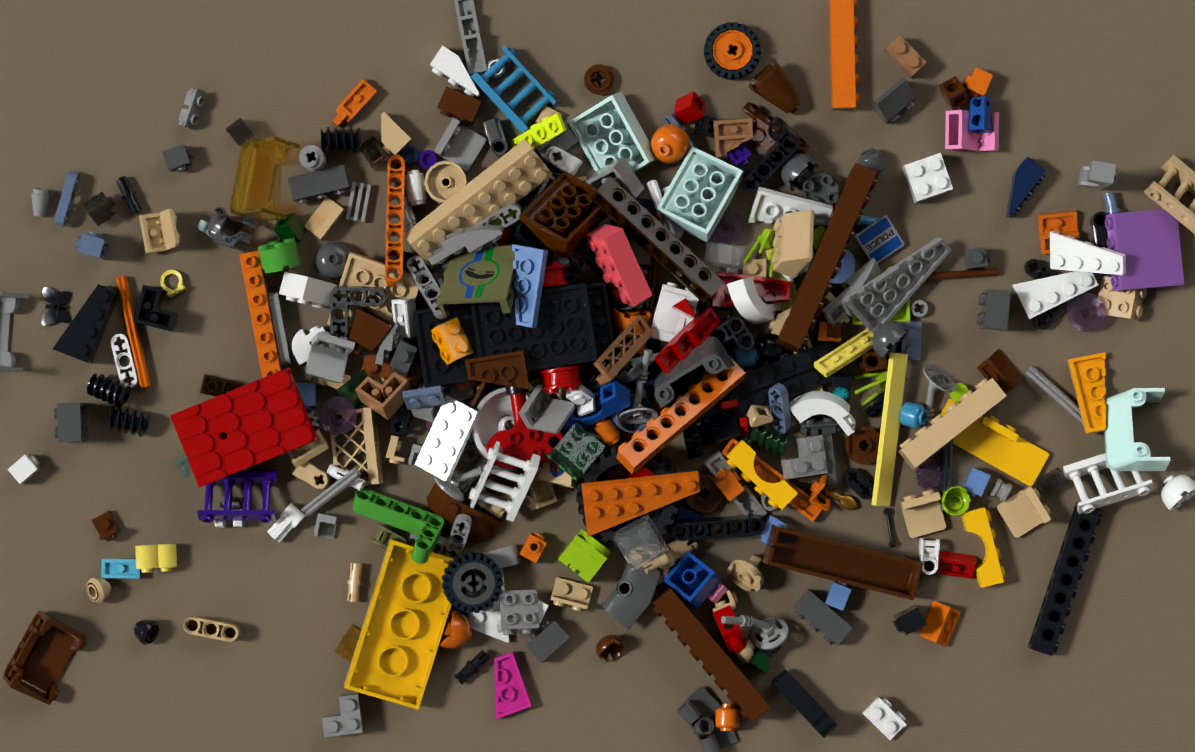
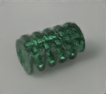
(768, 440)

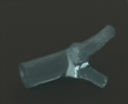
(182, 463)

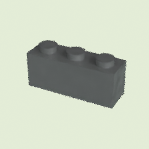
(319, 184)
(822, 618)

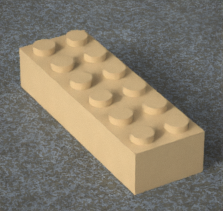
(952, 423)

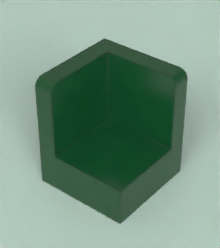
(290, 228)

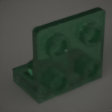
(576, 451)

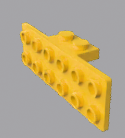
(1001, 448)

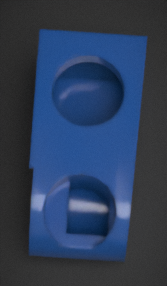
(980, 115)

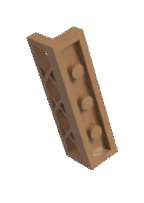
(627, 351)

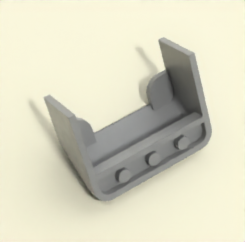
(8, 305)

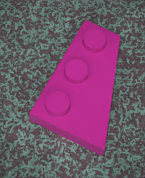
(509, 686)

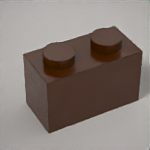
(459, 105)

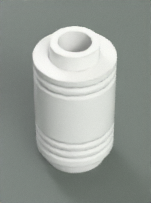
(415, 188)

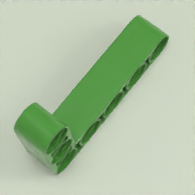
(402, 516)

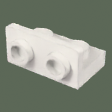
(884, 718)

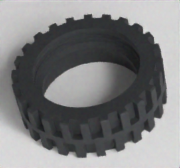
(657, 465)

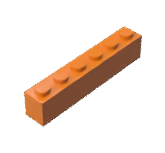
(843, 54)

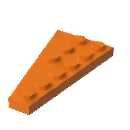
(624, 499)

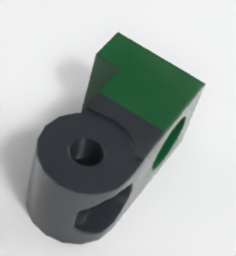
(762, 657)

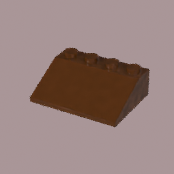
(563, 214)

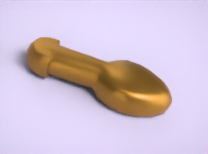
(845, 501)

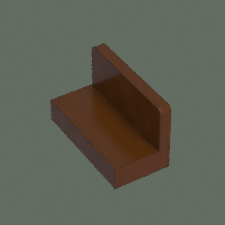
(1001, 370)

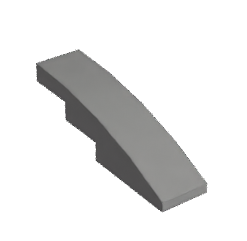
(470, 36)
(745, 500)

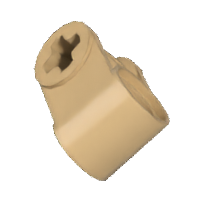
(309, 472)

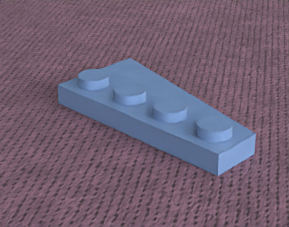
(530, 273)

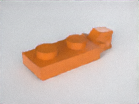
(354, 102)

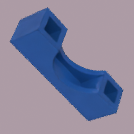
(612, 399)

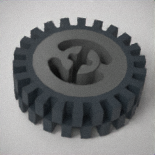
(453, 583)

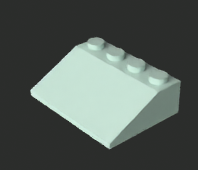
(612, 132)
(700, 193)

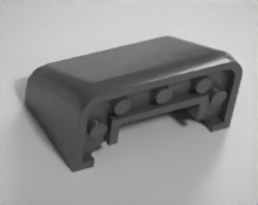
(710, 354)

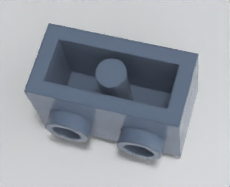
(93, 245)

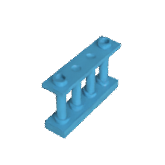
(508, 107)

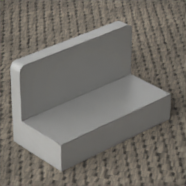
(563, 141)

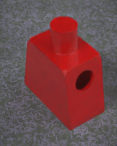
(732, 637)

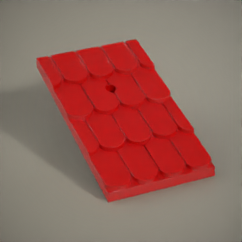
(244, 427)

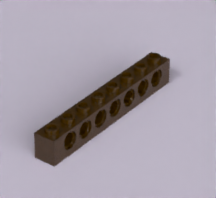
(659, 250)

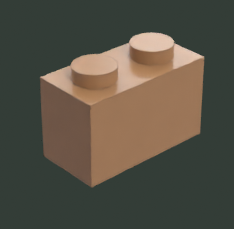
(905, 56)

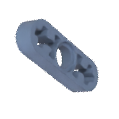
(66, 198)
(779, 396)

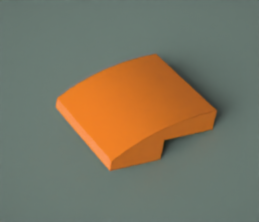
(1062, 222)

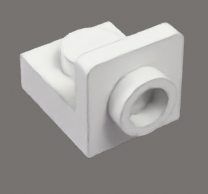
(583, 399)

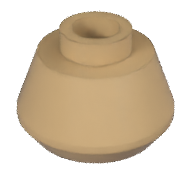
(98, 589)
(747, 653)

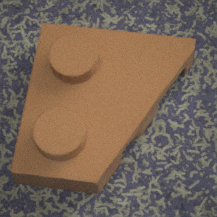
(731, 133)

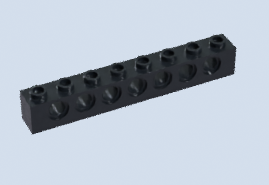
(1056, 586)

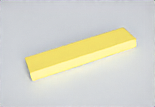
(844, 354)

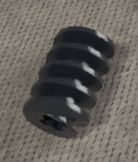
(340, 139)
(107, 390)
(127, 421)

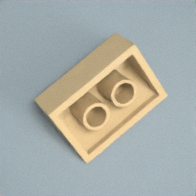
(793, 242)

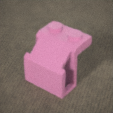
(959, 137)

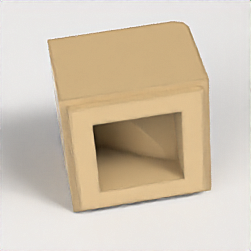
(759, 415)

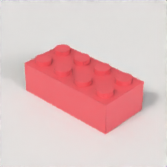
(618, 265)

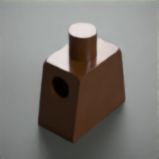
(368, 330)

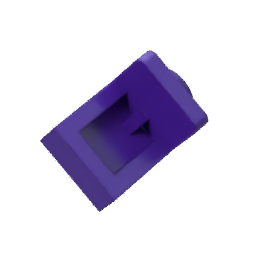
(739, 155)

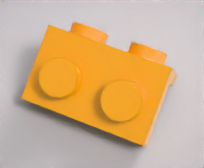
(451, 341)

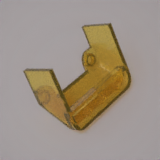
(256, 177)

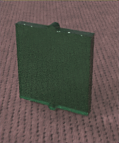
(348, 389)

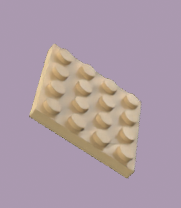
(370, 272)

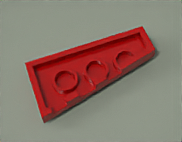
(768, 290)

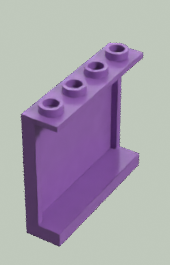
(1150, 246)

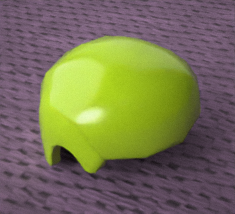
(955, 500)

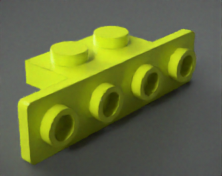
(541, 132)

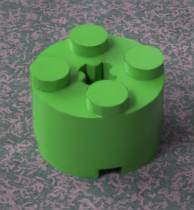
(279, 255)

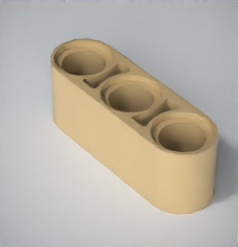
(202, 628)

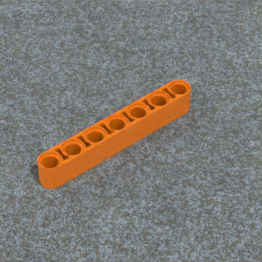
(392, 229)

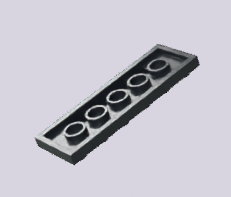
(792, 371)

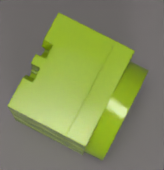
(585, 555)

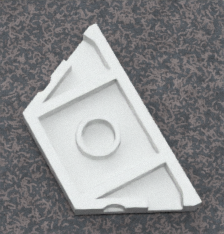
(487, 621)

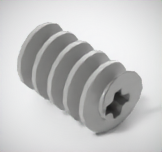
(314, 151)

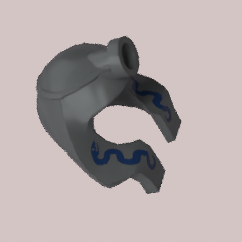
(224, 228)

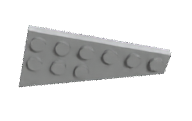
(889, 291)

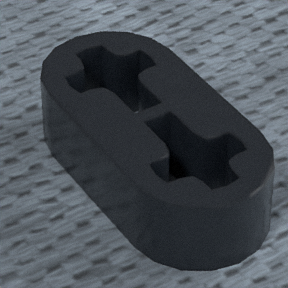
(862, 480)

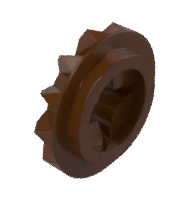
(591, 74)

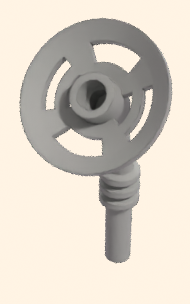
(936, 381)
(637, 410)
(452, 486)
(766, 628)

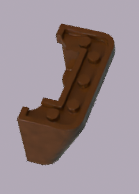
(42, 657)

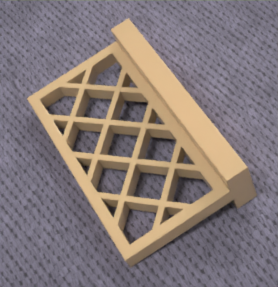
(371, 443)

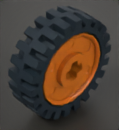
(717, 49)

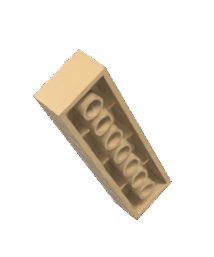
(494, 188)

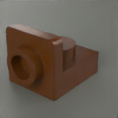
(106, 526)

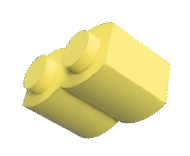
(156, 556)

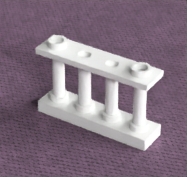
(1093, 466)
(517, 493)

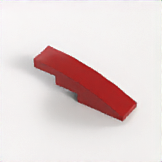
(687, 339)

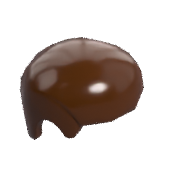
(610, 647)

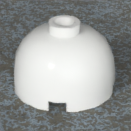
(1177, 490)

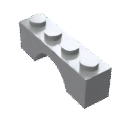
(1097, 175)

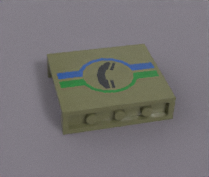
(479, 278)

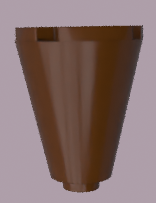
(776, 88)

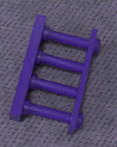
(247, 479)

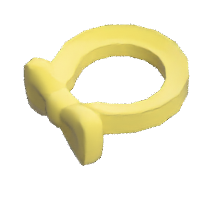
(170, 293)

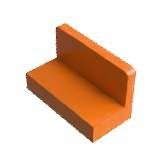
(940, 623)

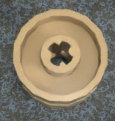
(436, 176)

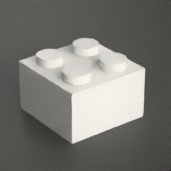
(927, 178)

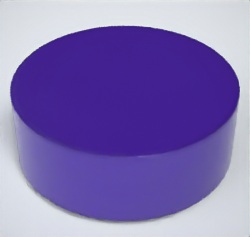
(428, 159)

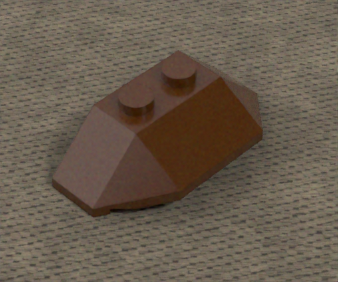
(483, 523)

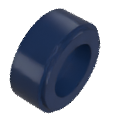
(410, 155)

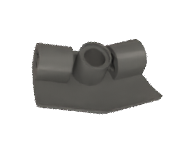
(630, 606)
(701, 708)

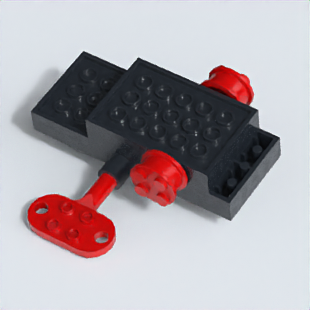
(570, 332)

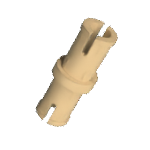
(354, 582)

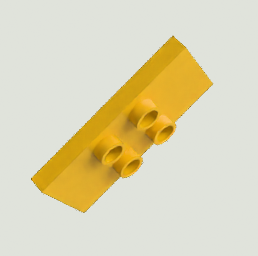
(401, 628)

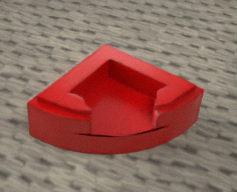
(728, 404)
(743, 426)

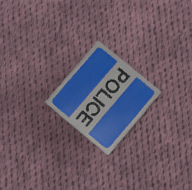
(879, 239)

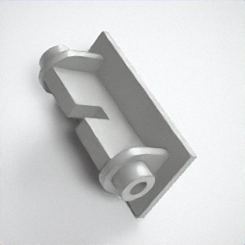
(190, 117)

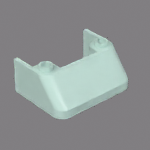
(1121, 450)

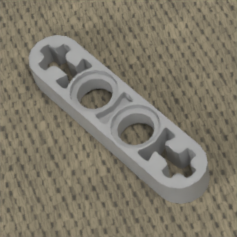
(425, 288)
(280, 329)

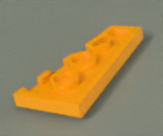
(1089, 385)

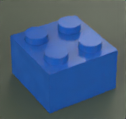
(692, 579)

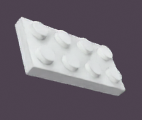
(447, 438)

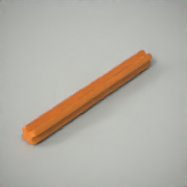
(133, 332)

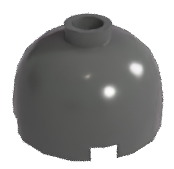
(797, 169)
(332, 259)
(887, 337)

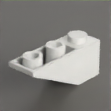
(451, 66)

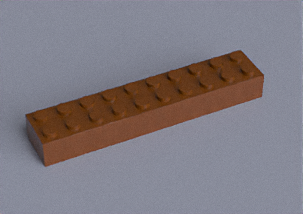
(825, 259)

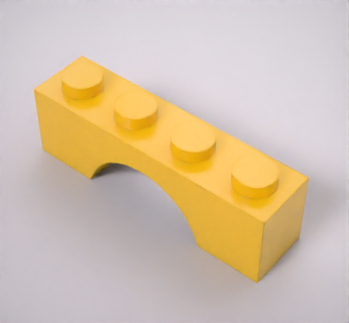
(743, 457)
(989, 570)

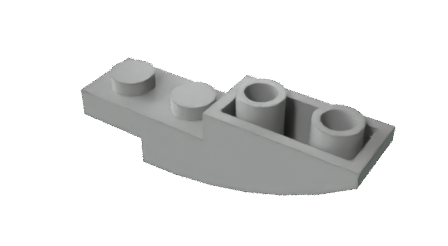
(471, 238)
(837, 308)

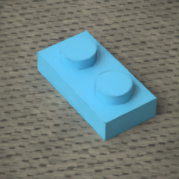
(119, 568)

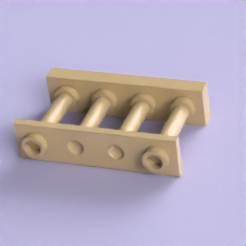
(1186, 177)

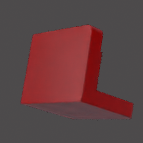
(689, 107)

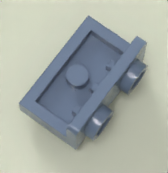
(424, 397)

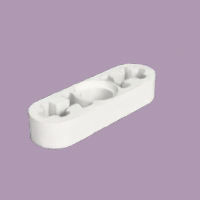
(115, 348)

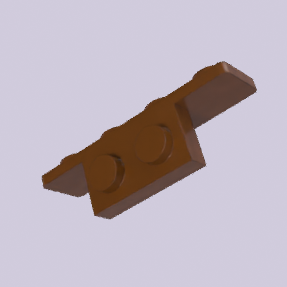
(760, 130)

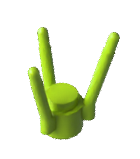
(766, 241)
(880, 381)

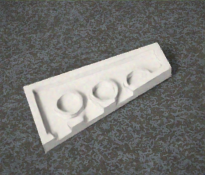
(772, 205)
(1081, 256)
(1048, 292)

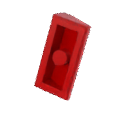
(684, 307)
(956, 564)

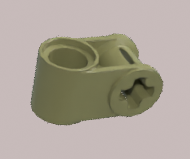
(388, 534)

